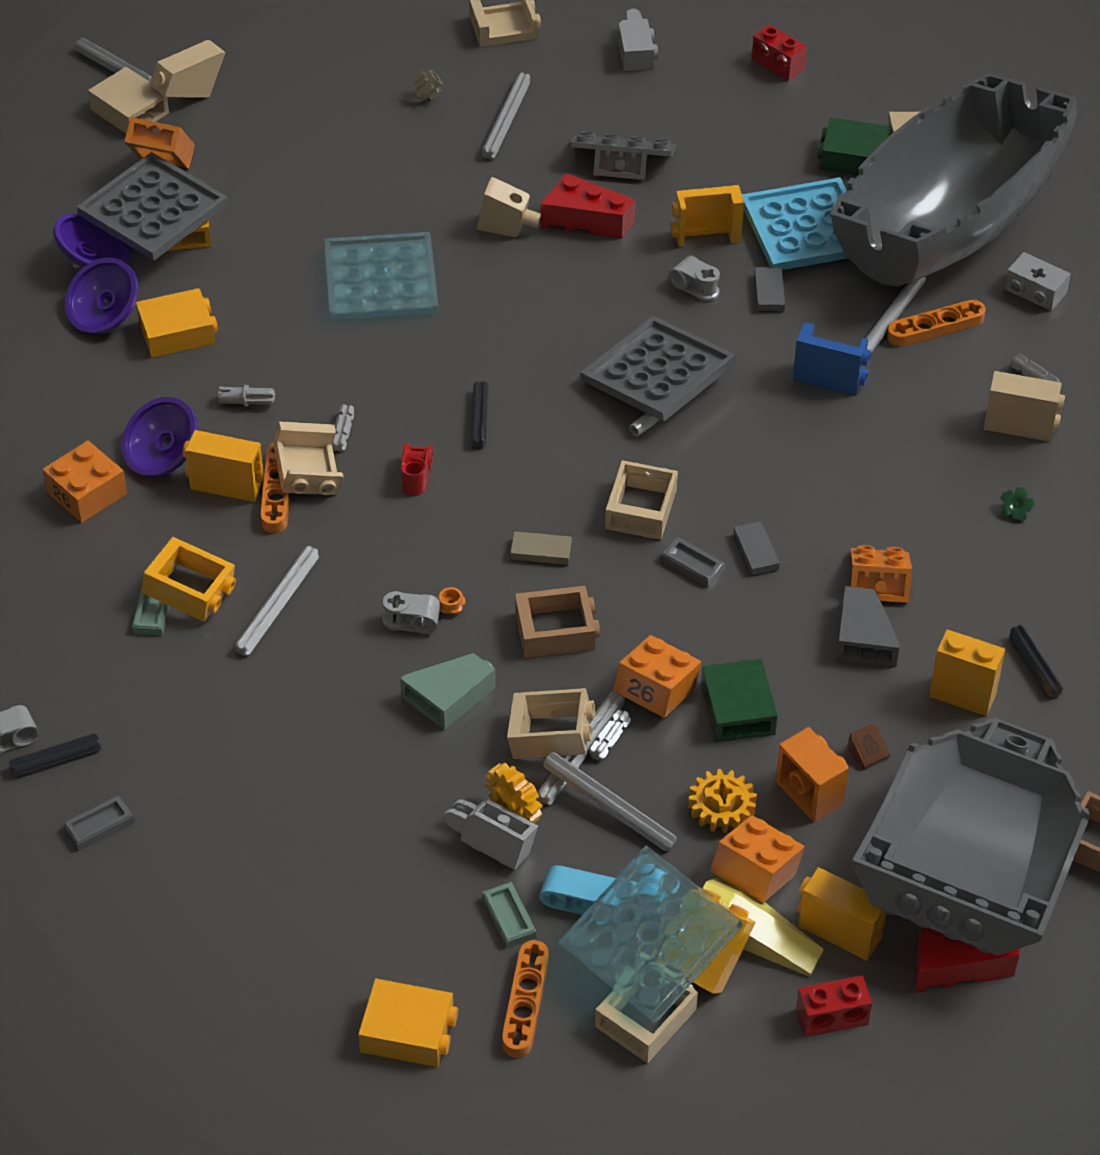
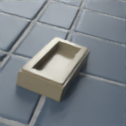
(541, 548)

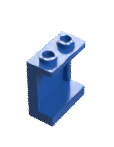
(830, 362)

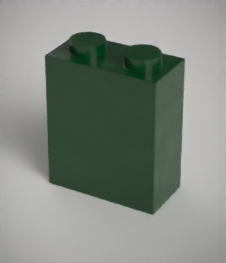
(849, 144)
(739, 700)

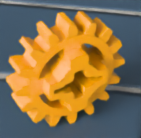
(513, 792)
(707, 802)

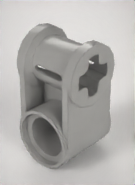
(696, 278)
(413, 614)
(16, 728)

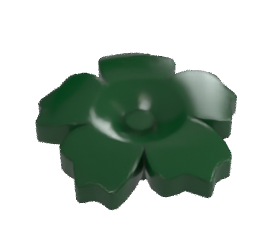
(1016, 504)

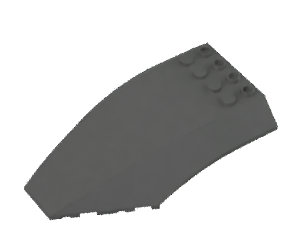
(975, 836)

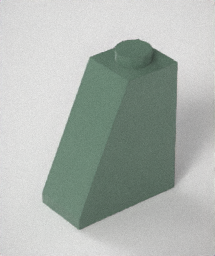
(449, 688)

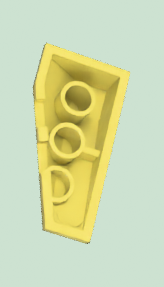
(772, 934)

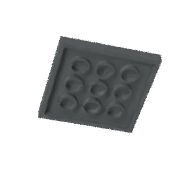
(152, 205)
(658, 368)

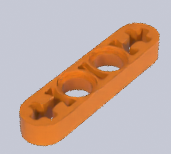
(906, 330)
(270, 487)
(525, 998)

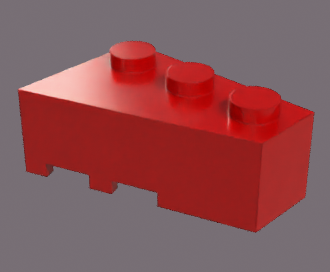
(588, 207)
(954, 961)

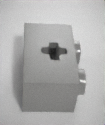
(1037, 281)

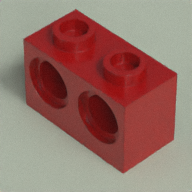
(779, 52)
(833, 1006)

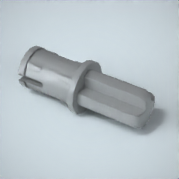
(246, 395)

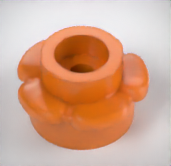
(451, 600)

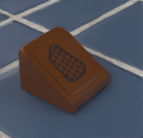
(868, 746)

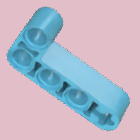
(572, 889)

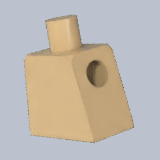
(505, 210)

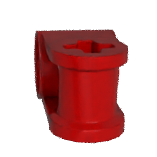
(416, 468)

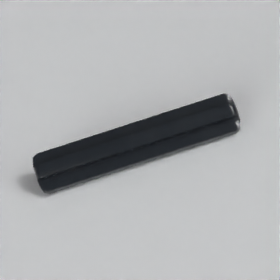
(479, 414)
(1036, 661)
(55, 755)

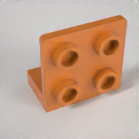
(882, 570)

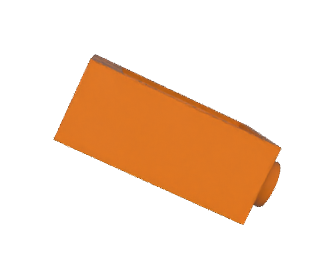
(168, 143)

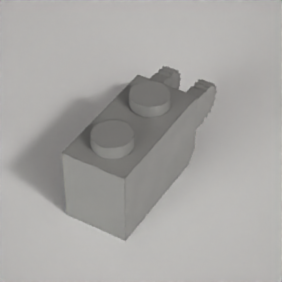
(636, 42)
(493, 830)

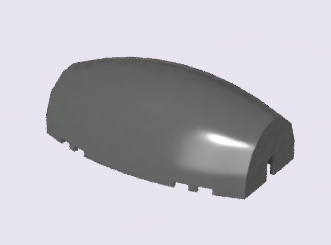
(951, 179)

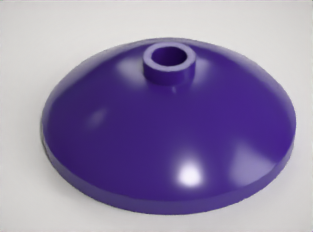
(86, 242)
(101, 296)
(157, 436)

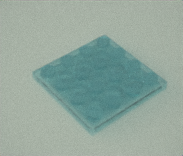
(380, 276)
(650, 934)

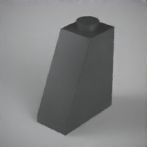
(866, 630)

